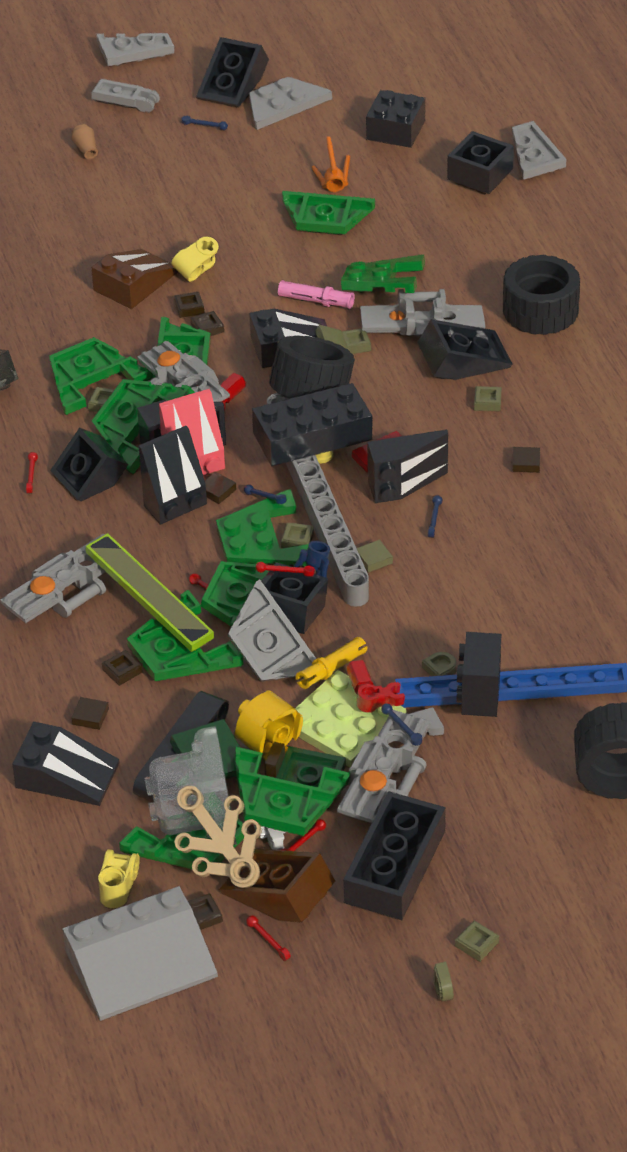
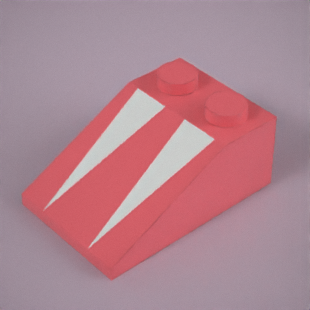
(199, 415)

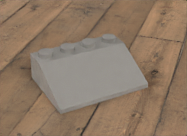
(139, 953)

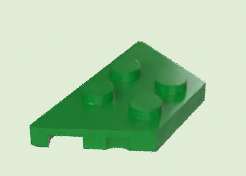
(326, 212)
(185, 339)

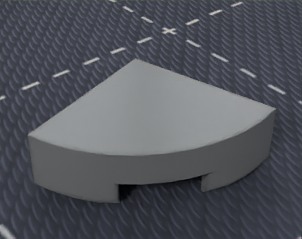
(436, 727)

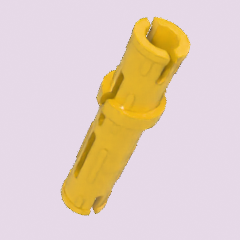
(323, 667)

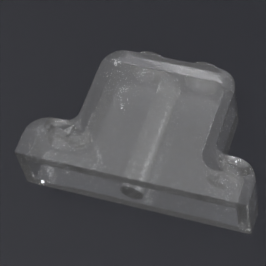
(196, 768)

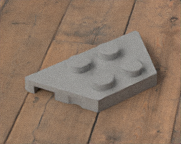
(285, 99)
(269, 638)

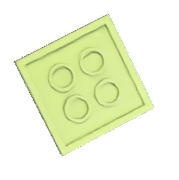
(334, 720)

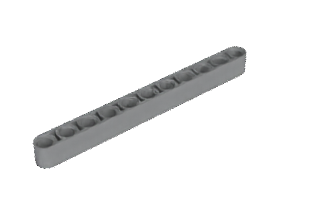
(329, 525)

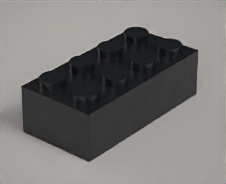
(312, 424)
(394, 855)

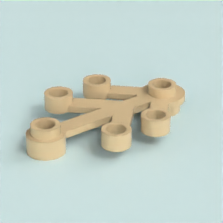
(221, 841)

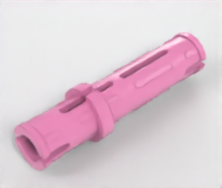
(326, 296)

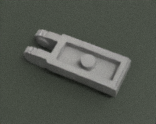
(125, 95)

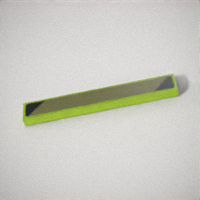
(150, 592)

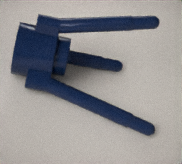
(315, 556)

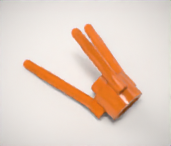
(334, 178)

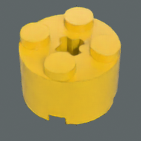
(267, 721)

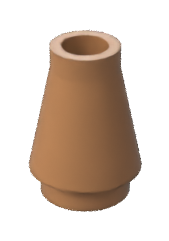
(84, 139)

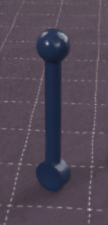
(187, 120)
(280, 499)
(437, 500)
(416, 738)

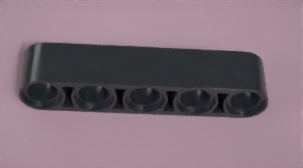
(201, 711)

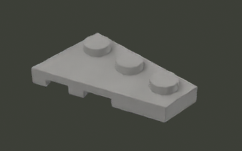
(128, 49)
(535, 151)

